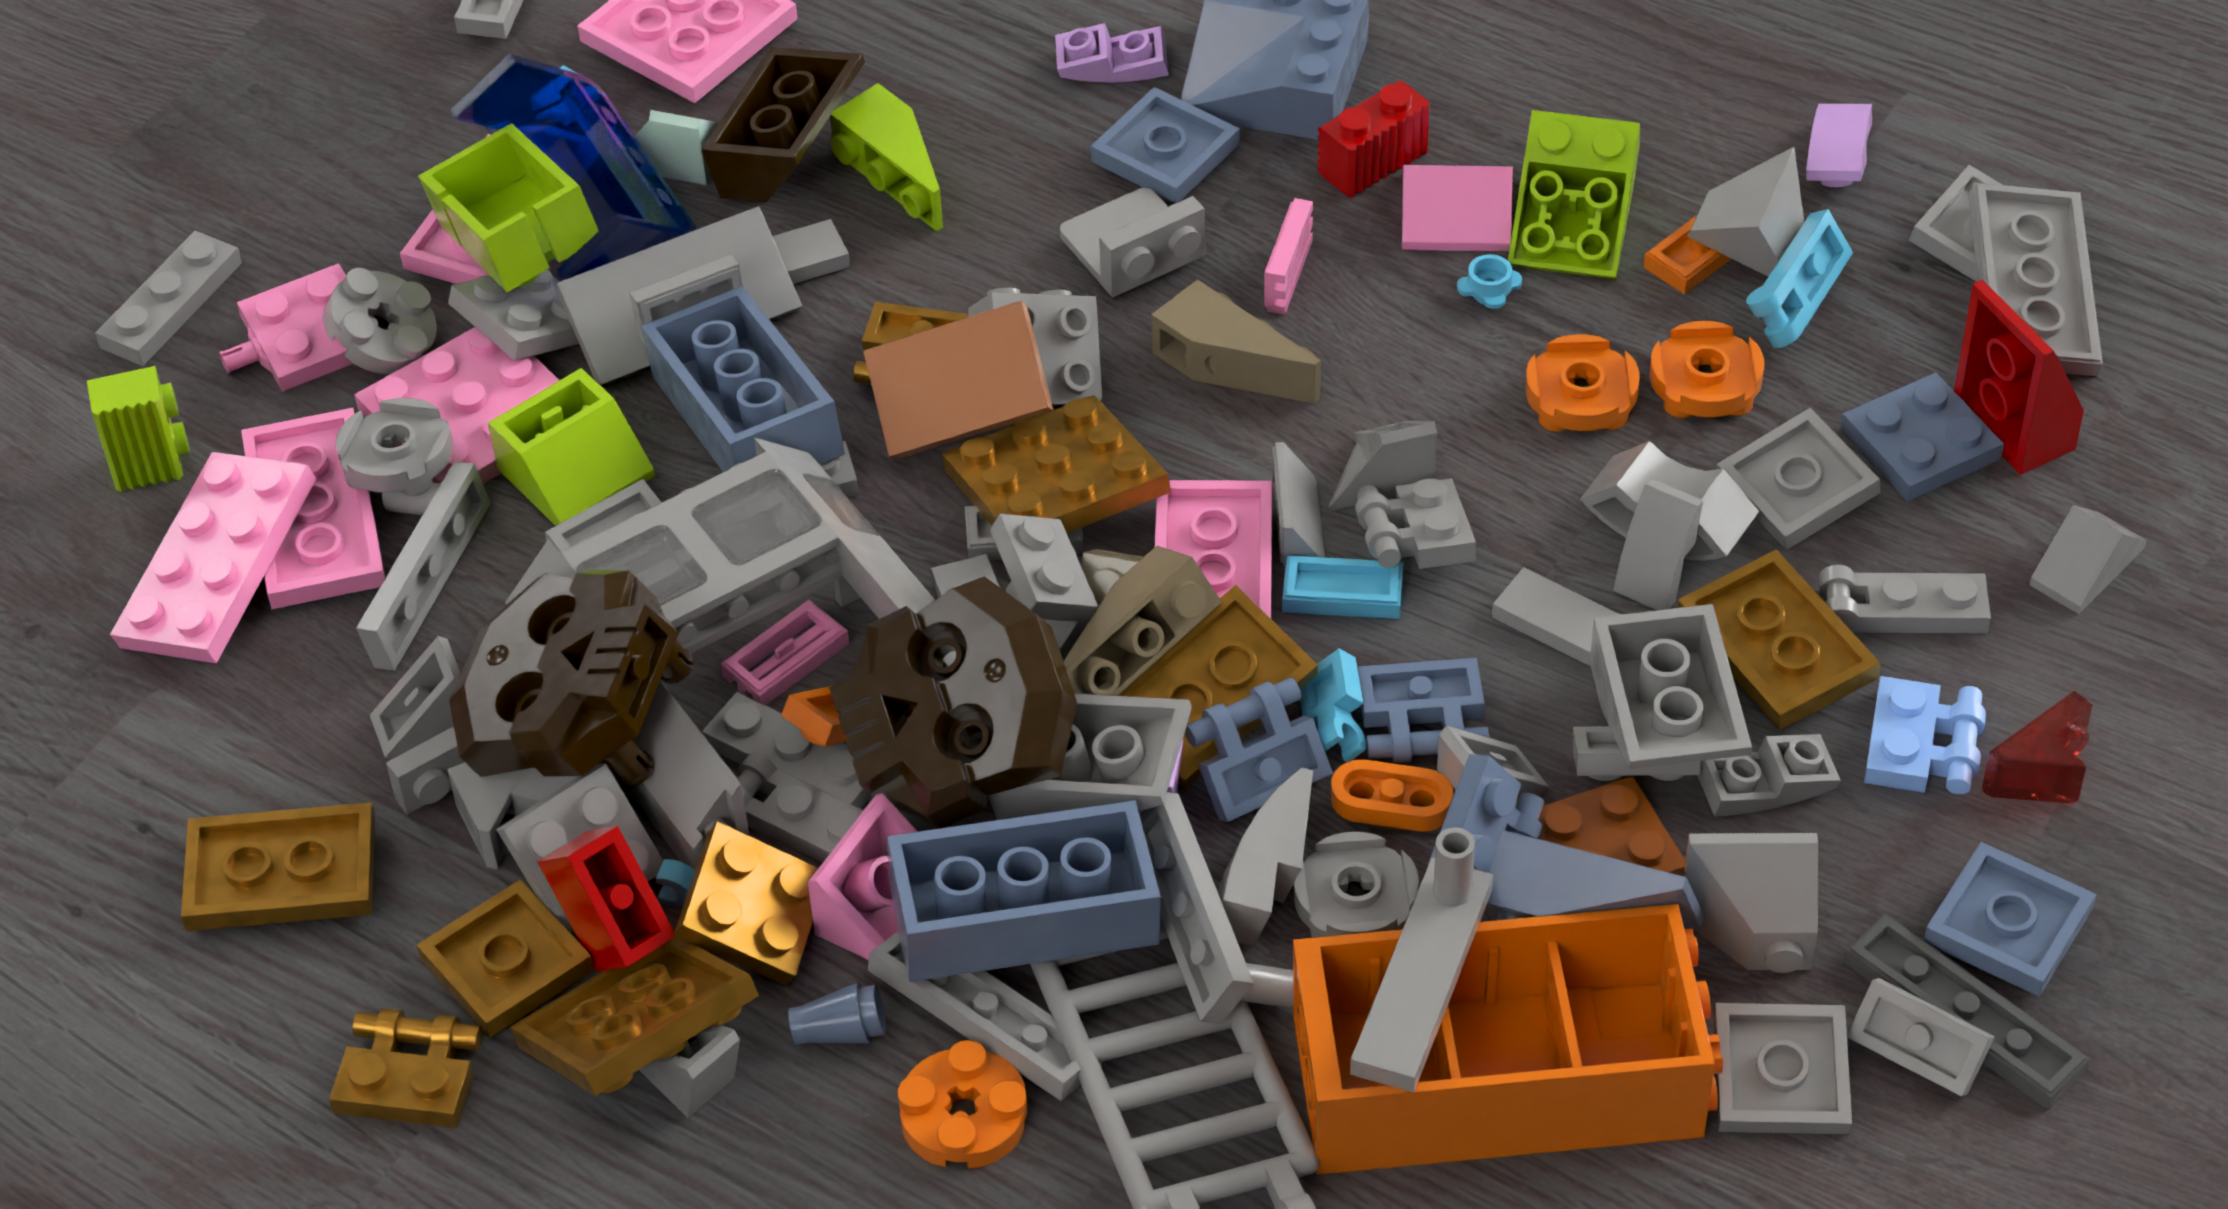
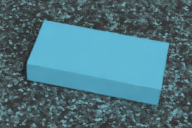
(1342, 587)

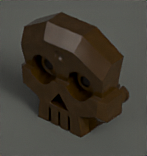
(566, 678)
(1001, 684)

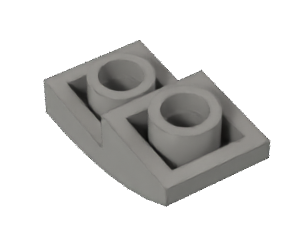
(1656, 545)
(1778, 775)

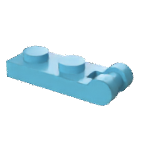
(1801, 279)

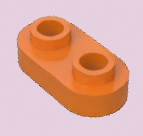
(1392, 795)

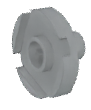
(392, 298)
(369, 454)
(1357, 858)

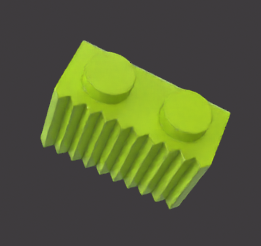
(137, 428)

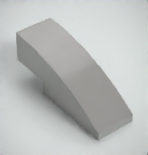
(1267, 858)

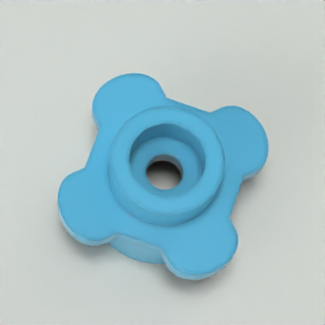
(1489, 280)

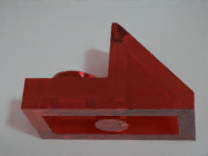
(2041, 757)

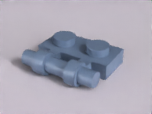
(1418, 695)
(1252, 771)
(1486, 807)

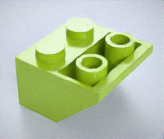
(568, 447)

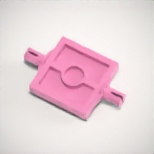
(289, 331)

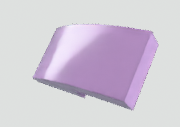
(1096, 57)
(1839, 144)

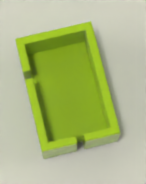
(509, 207)

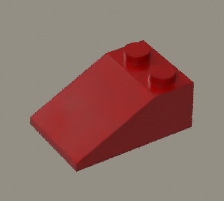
(2016, 384)

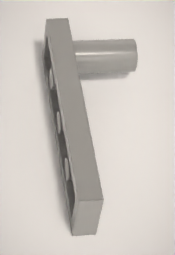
(447, 524)
(1199, 924)
(1424, 965)

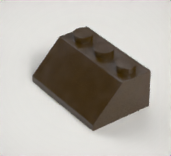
(776, 120)

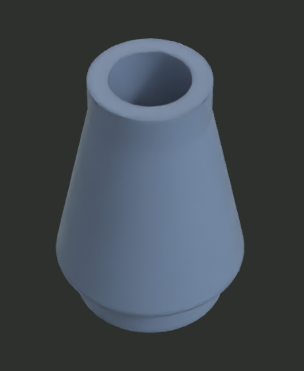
(842, 1017)

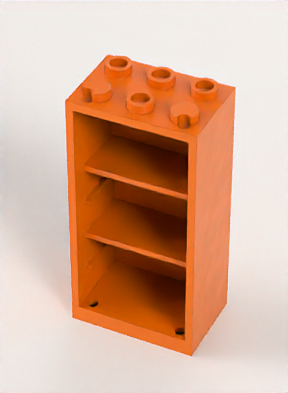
(1548, 1045)

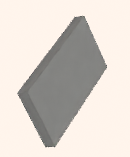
(2037, 260)
(601, 302)

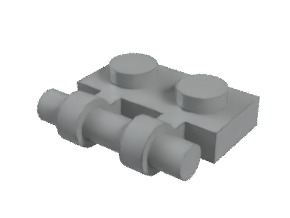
(1432, 522)

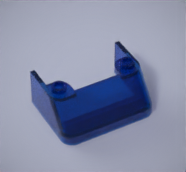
(591, 144)

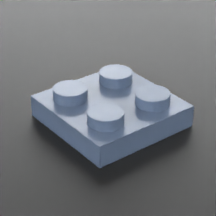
(1165, 145)
(1921, 436)
(2010, 918)

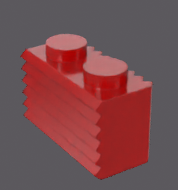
(1373, 138)

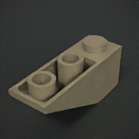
(1228, 347)
(1139, 622)

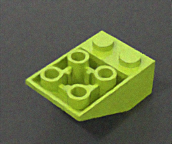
(1574, 194)

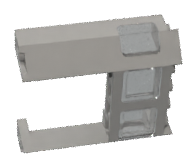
(716, 565)

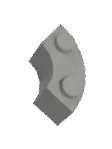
(1724, 510)

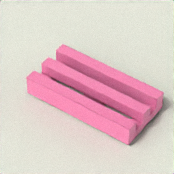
(1288, 256)
(792, 657)

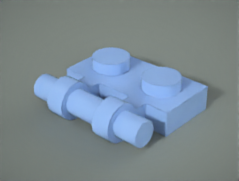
(1904, 731)

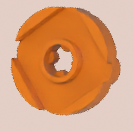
(1689, 392)
(1576, 408)
(954, 1075)

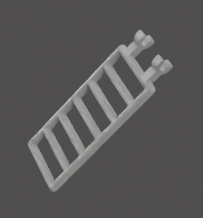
(1276, 1174)

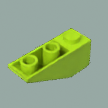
(885, 145)

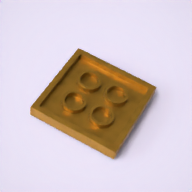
(1058, 466)
(634, 1015)

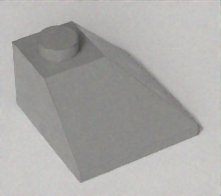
(1757, 896)

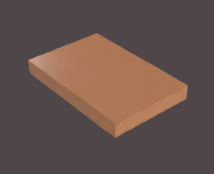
(958, 380)

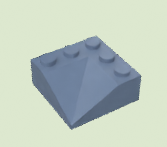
(1276, 62)

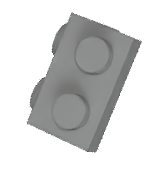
(1136, 238)
(1065, 339)
(1045, 574)

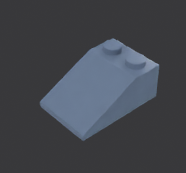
(1554, 879)

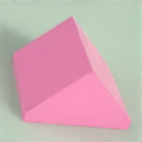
(1456, 207)
(852, 886)

